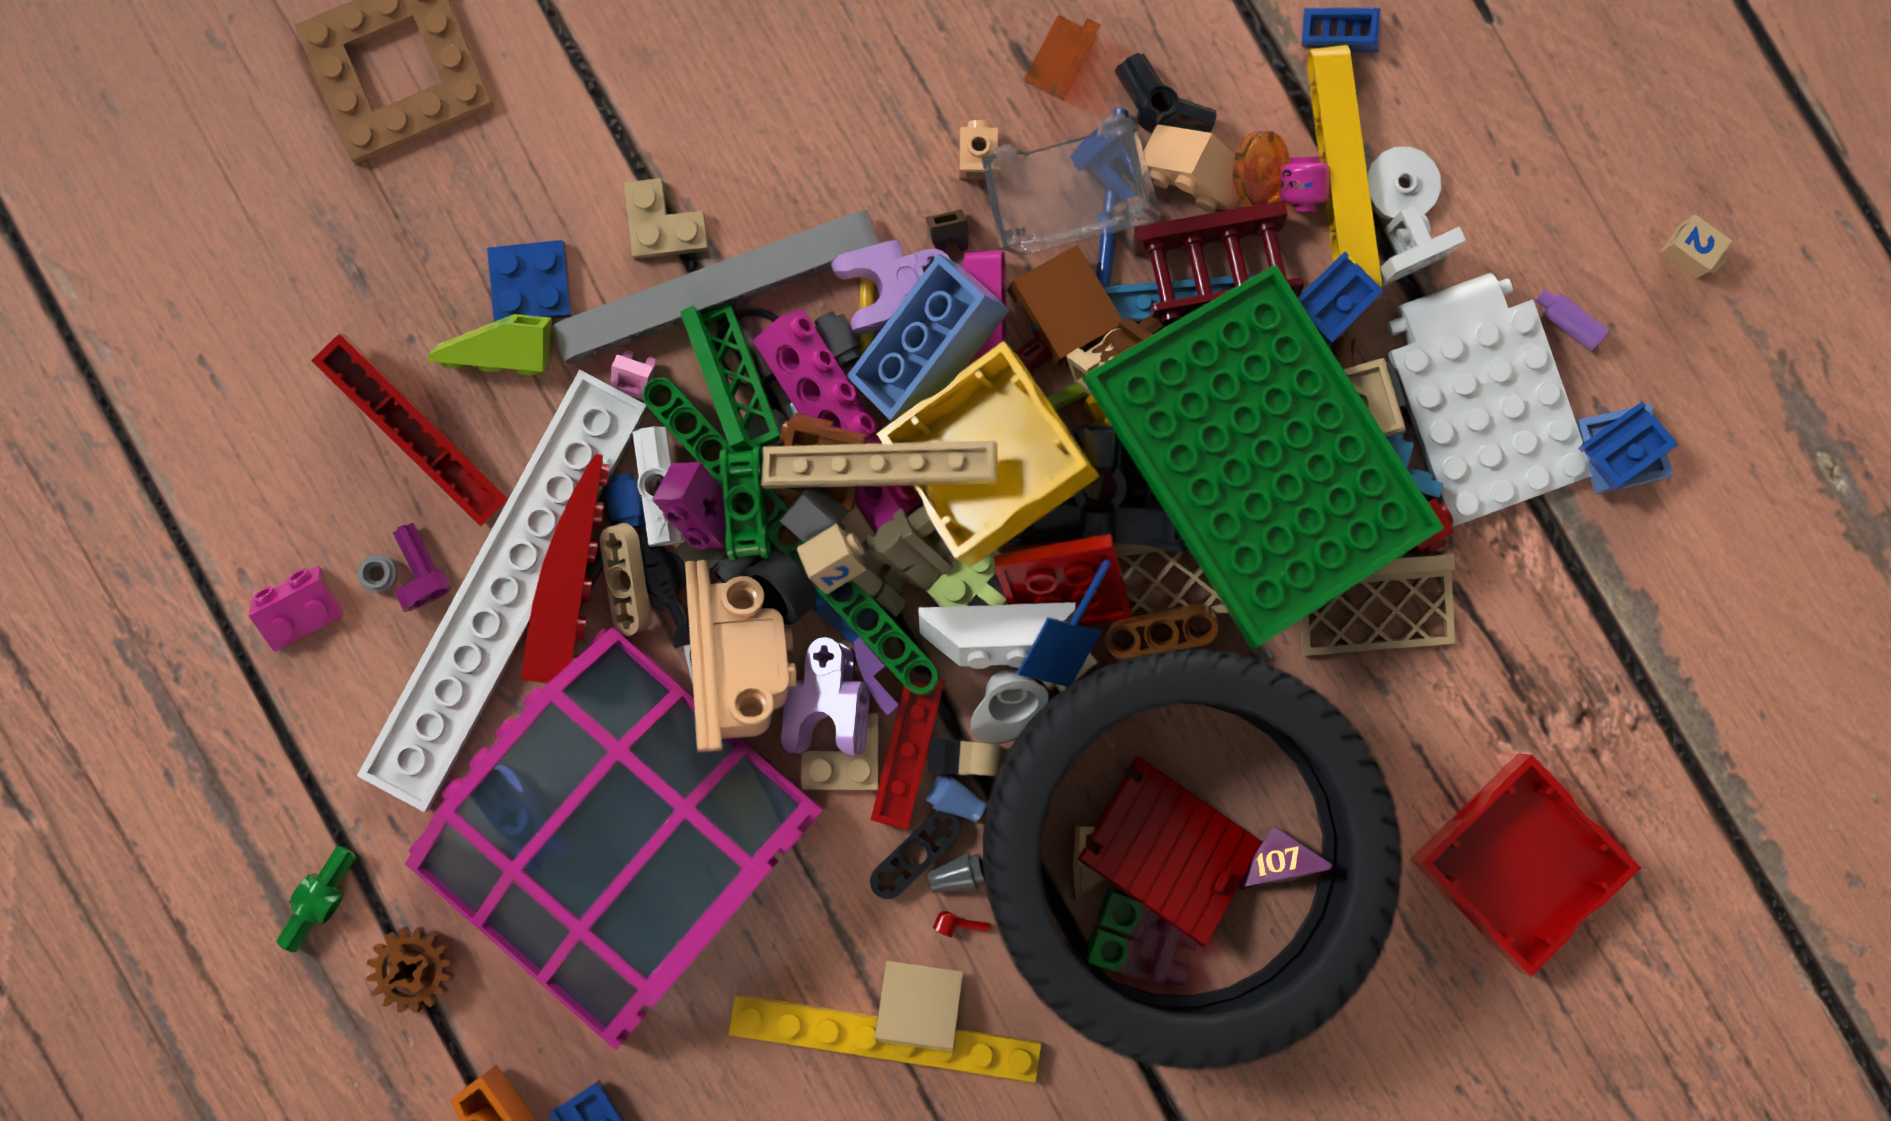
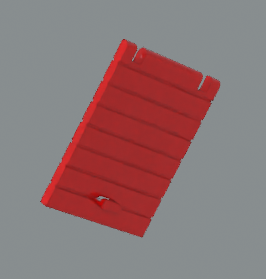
(1169, 850)

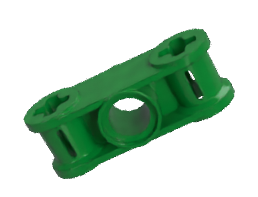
(751, 526)

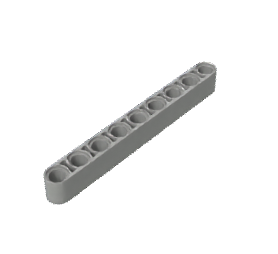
(711, 287)

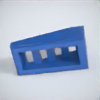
(1357, 16)

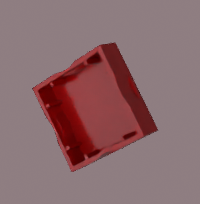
(1525, 863)

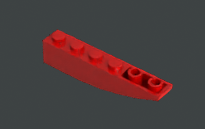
(562, 581)

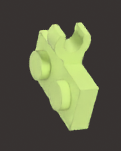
(964, 583)

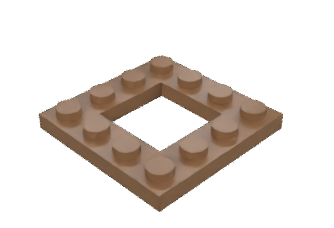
(378, 131)

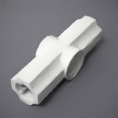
(653, 462)

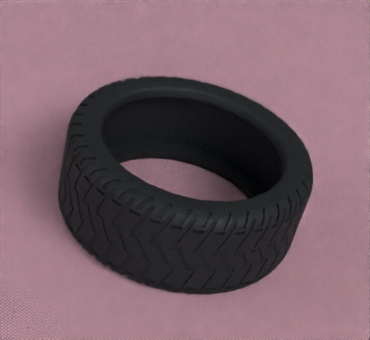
(1333, 944)

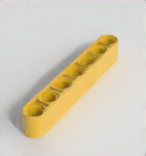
(1343, 151)

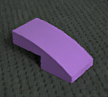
(870, 667)

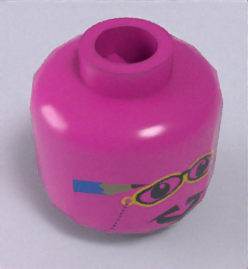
(1305, 183)

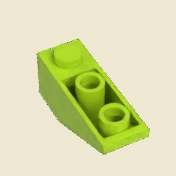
(508, 343)

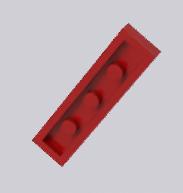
(906, 754)

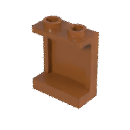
(1066, 304)

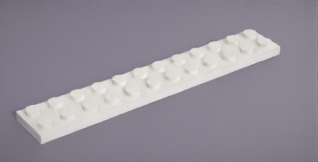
(495, 598)

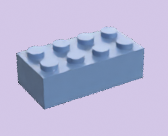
(927, 339)

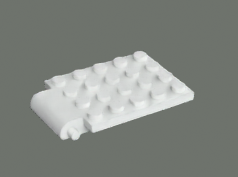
(1485, 398)

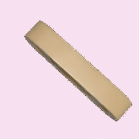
(630, 551)

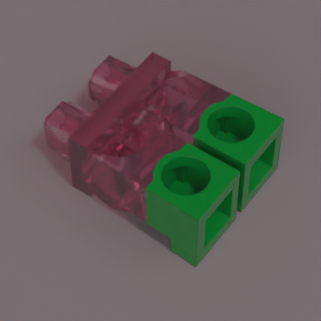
(1148, 953)

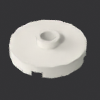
(1403, 162)

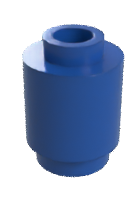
(625, 501)

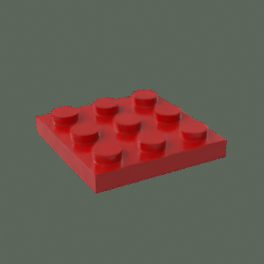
(1064, 575)

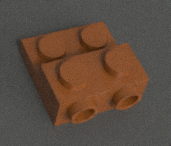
(812, 431)

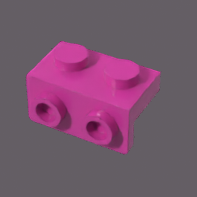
(294, 608)

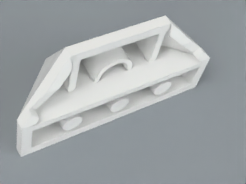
(989, 632)

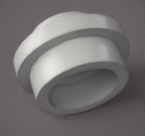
(366, 569)

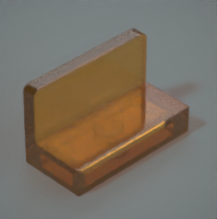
(1062, 56)

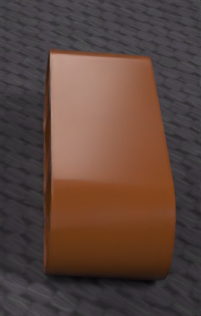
(1177, 618)

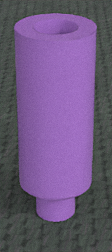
(1572, 319)

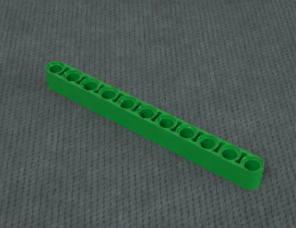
(705, 436)

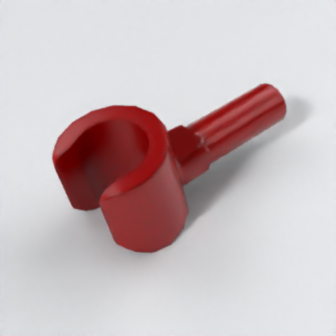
(947, 922)

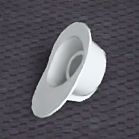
(1007, 706)

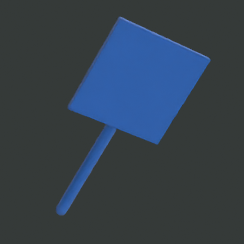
(1062, 645)

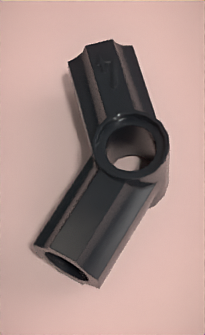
(1148, 91)

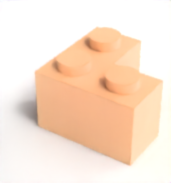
(1194, 164)

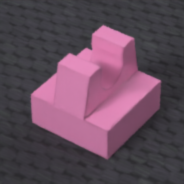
(630, 375)

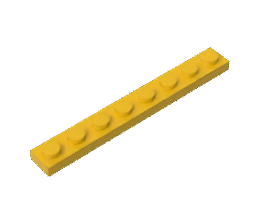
(856, 1032)

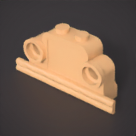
(735, 657)

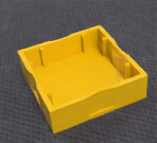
(1036, 454)

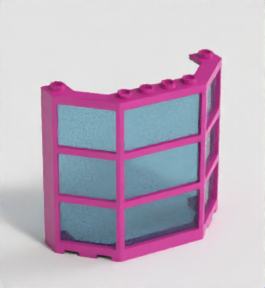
(605, 836)

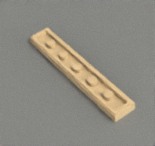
(880, 464)

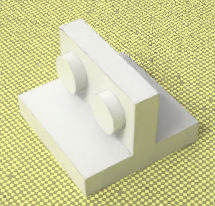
(1413, 245)

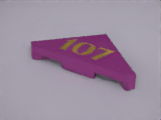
(1282, 860)

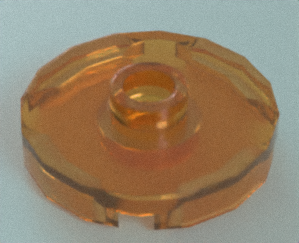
(1259, 167)

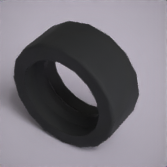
(784, 586)

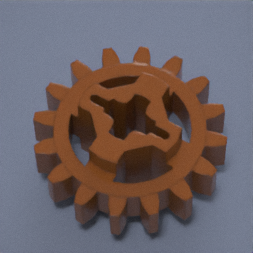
(418, 982)

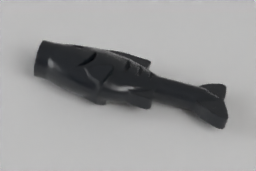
(664, 580)

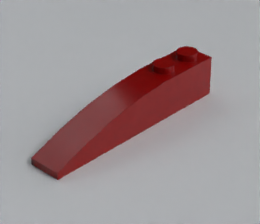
(409, 428)

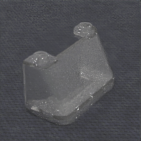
(1071, 189)

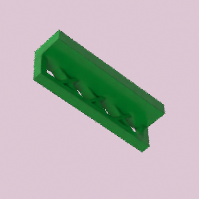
(717, 377)

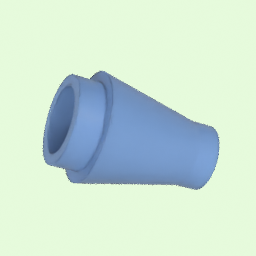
(954, 798)

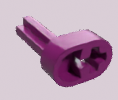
(428, 581)

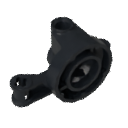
(1124, 515)

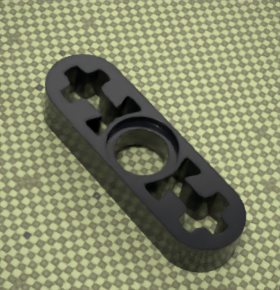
(887, 867)

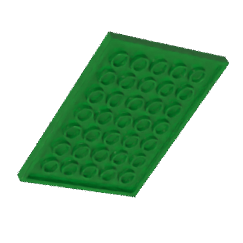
(1262, 455)

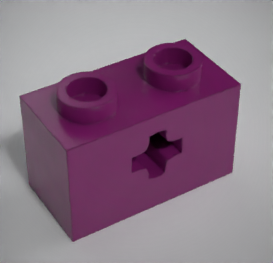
(693, 504)

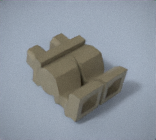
(901, 555)

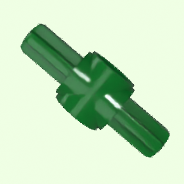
(316, 899)

